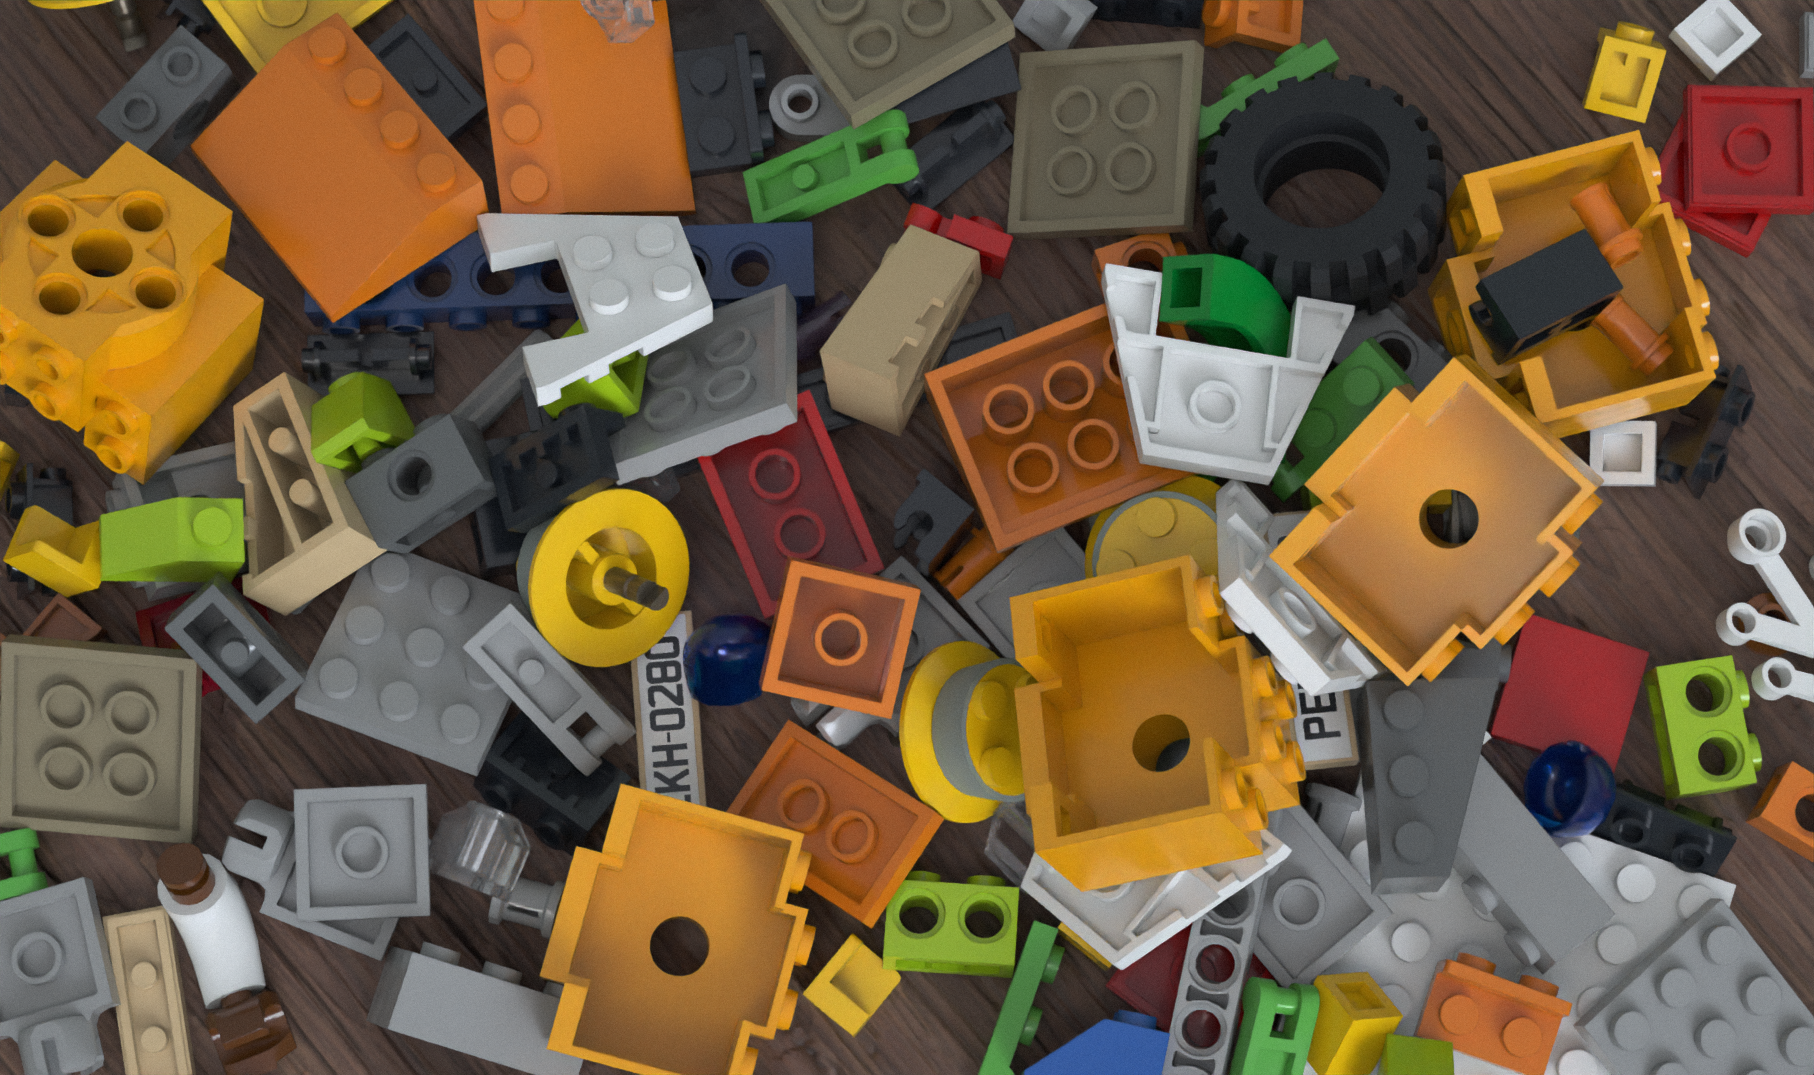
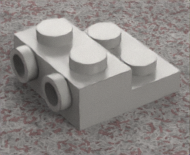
(192, 474)

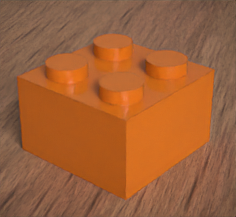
(839, 637)

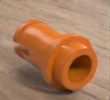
(1607, 225)
(1633, 336)
(970, 564)

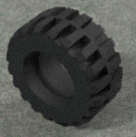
(1328, 127)

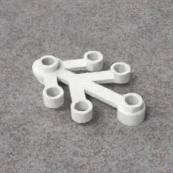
(1792, 636)

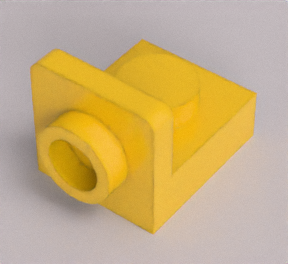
(1625, 72)

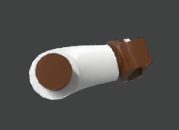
(226, 958)

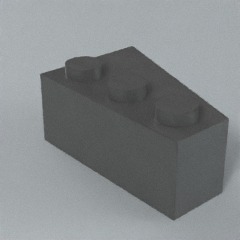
(1418, 775)

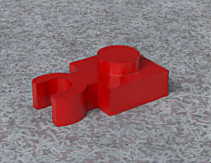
(975, 233)

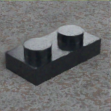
(429, 78)

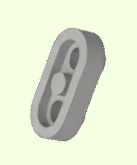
(811, 125)

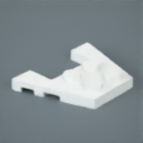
(626, 278)
(1209, 403)
(1263, 599)
(1140, 915)

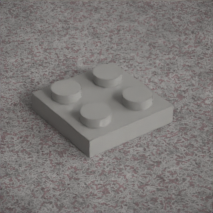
(362, 853)

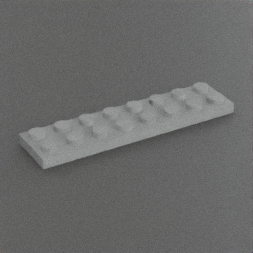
(1313, 898)

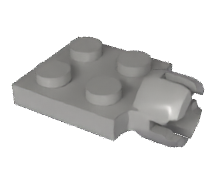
(933, 625)
(276, 872)
(55, 978)

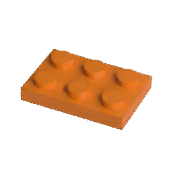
(852, 820)

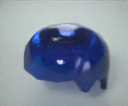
(726, 659)
(1569, 789)

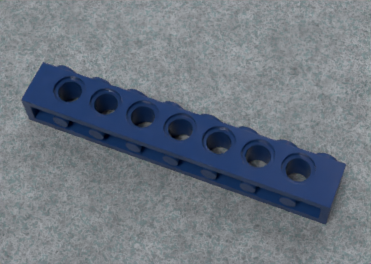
(718, 249)

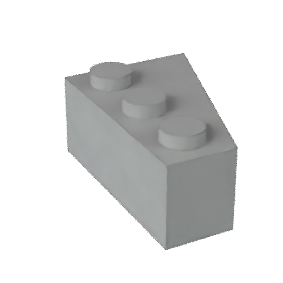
(470, 1010)

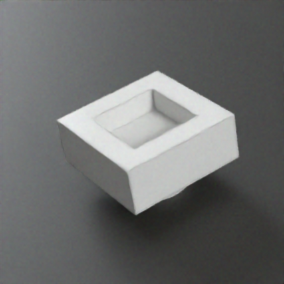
(1714, 36)
(1625, 453)

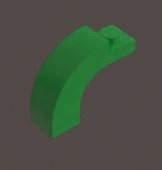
(1225, 304)

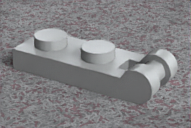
(547, 687)

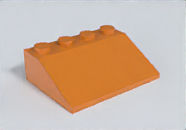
(582, 117)
(340, 169)
(1044, 428)

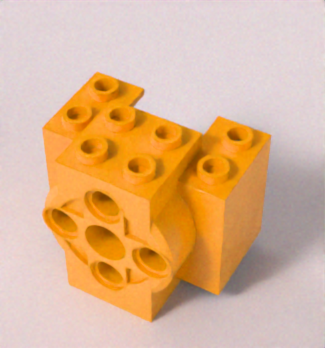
(132, 351)
(1580, 375)
(1370, 542)
(1121, 677)
(691, 865)

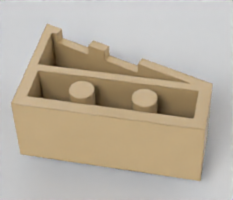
(899, 328)
(298, 512)

